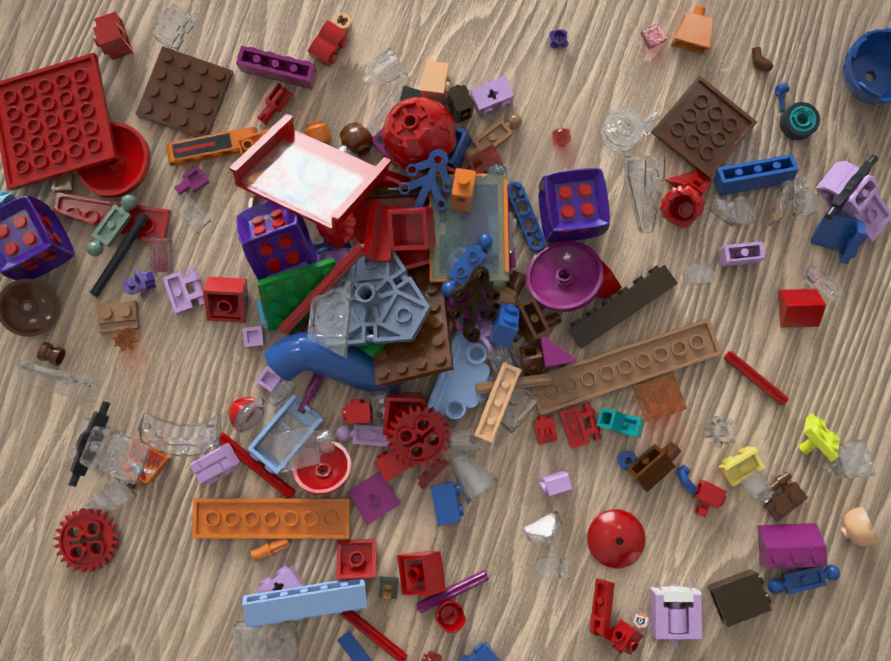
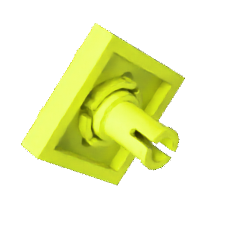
(819, 437)

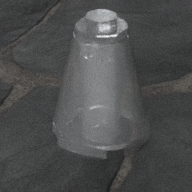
(470, 475)

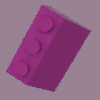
(791, 546)

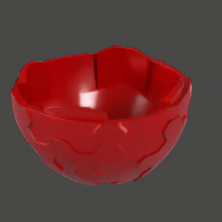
(414, 143)

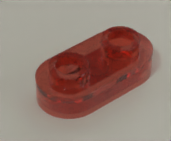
(426, 477)

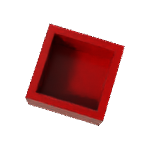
(411, 228)

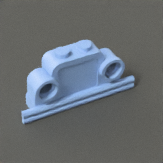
(456, 388)

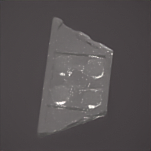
(331, 319)

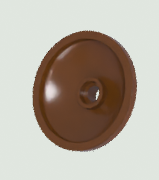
(43, 311)

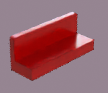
(377, 237)

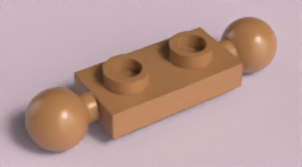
(494, 135)

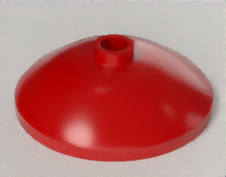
(338, 469)
(603, 535)

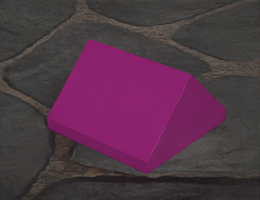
(553, 354)

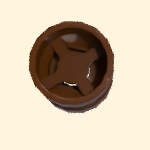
(49, 353)

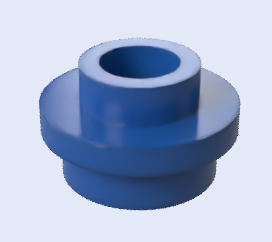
(621, 459)

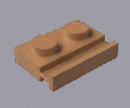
(118, 316)

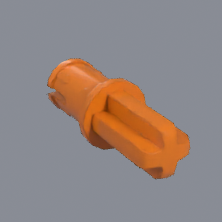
(270, 549)

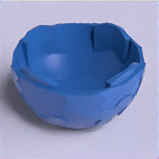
(873, 56)

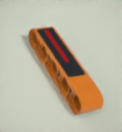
(206, 147)

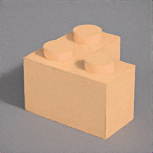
(436, 81)

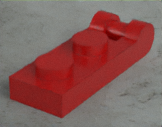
(602, 608)

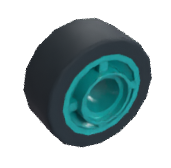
(807, 114)

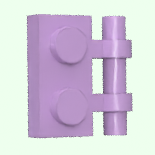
(178, 291)

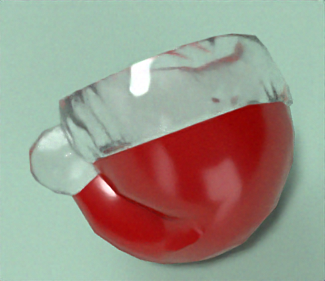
(246, 413)

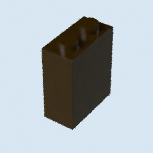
(740, 597)

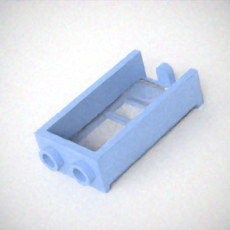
(287, 418)

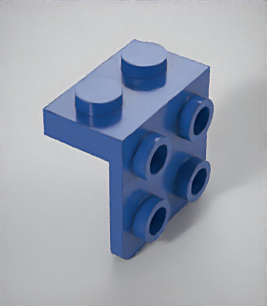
(840, 234)

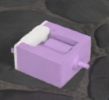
(674, 620)

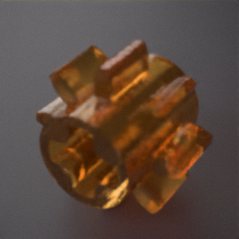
(121, 335)

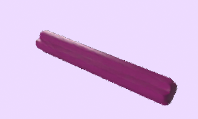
(452, 591)

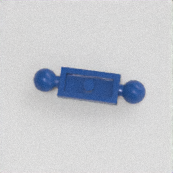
(466, 263)
(803, 579)

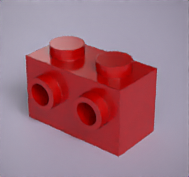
(357, 412)

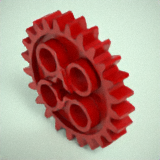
(428, 449)
(84, 523)

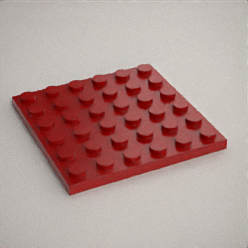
(54, 122)

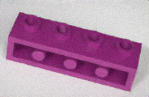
(277, 67)

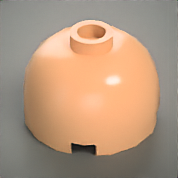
(859, 528)

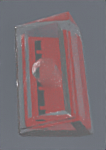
(161, 256)

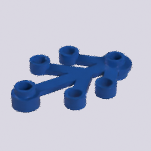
(428, 181)

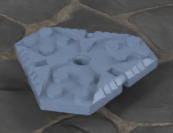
(391, 311)

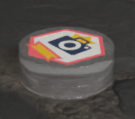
(640, 619)

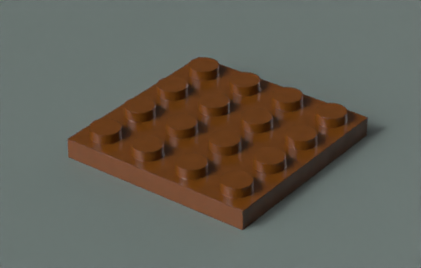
(184, 93)
(704, 127)

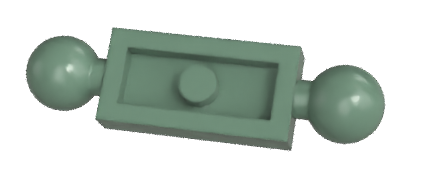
(112, 225)

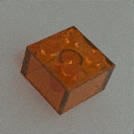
(659, 397)

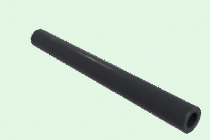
(119, 254)

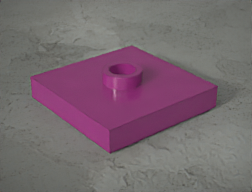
(373, 497)

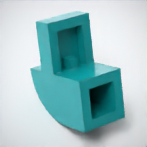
(621, 422)

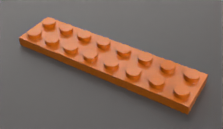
(271, 518)

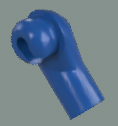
(685, 481)

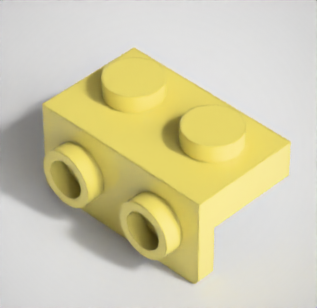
(740, 466)

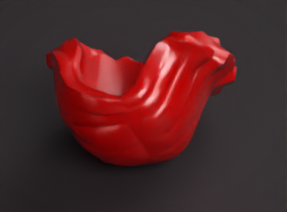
(682, 206)
(343, 235)

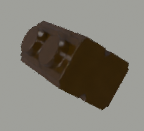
(460, 103)

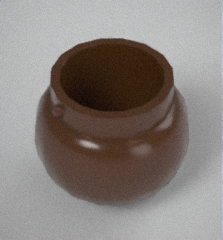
(356, 138)

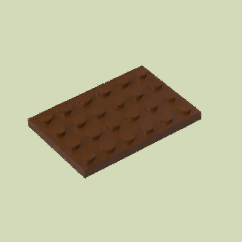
(431, 348)

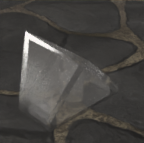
(546, 532)

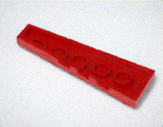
(94, 210)

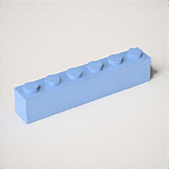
(304, 602)

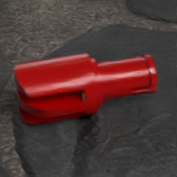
(275, 103)

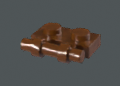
(787, 499)

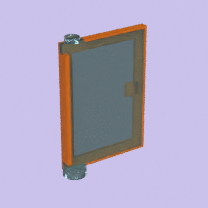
(459, 229)

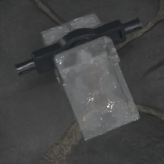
(106, 450)

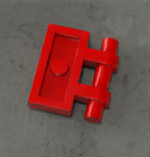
(574, 426)

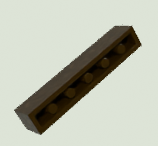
(622, 306)

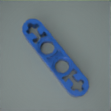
(527, 216)

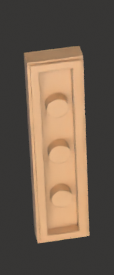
(497, 402)

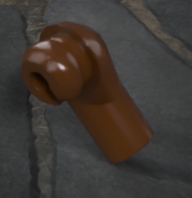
(759, 61)

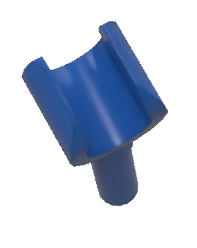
(780, 90)

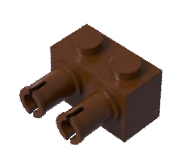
(532, 321)

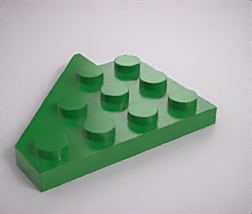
(287, 290)

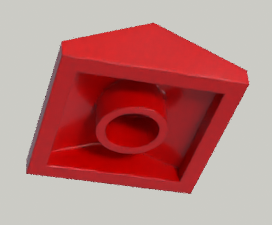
(356, 559)

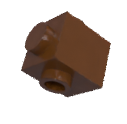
(531, 364)

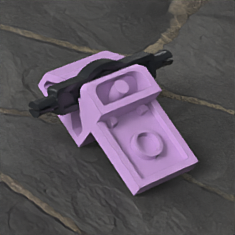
(854, 193)

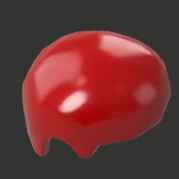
(450, 616)

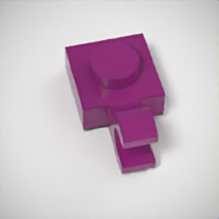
(194, 180)

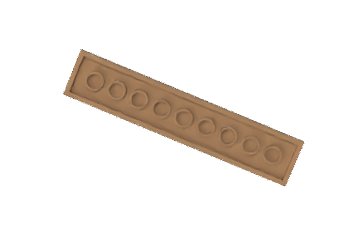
(627, 366)

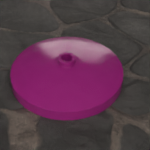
(565, 276)

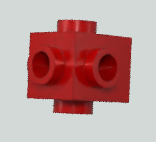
(625, 637)

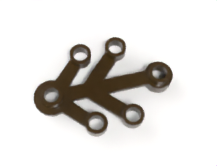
(474, 300)

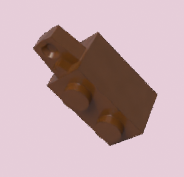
(653, 465)

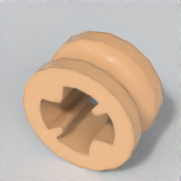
(340, 16)

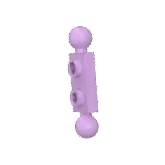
(363, 435)

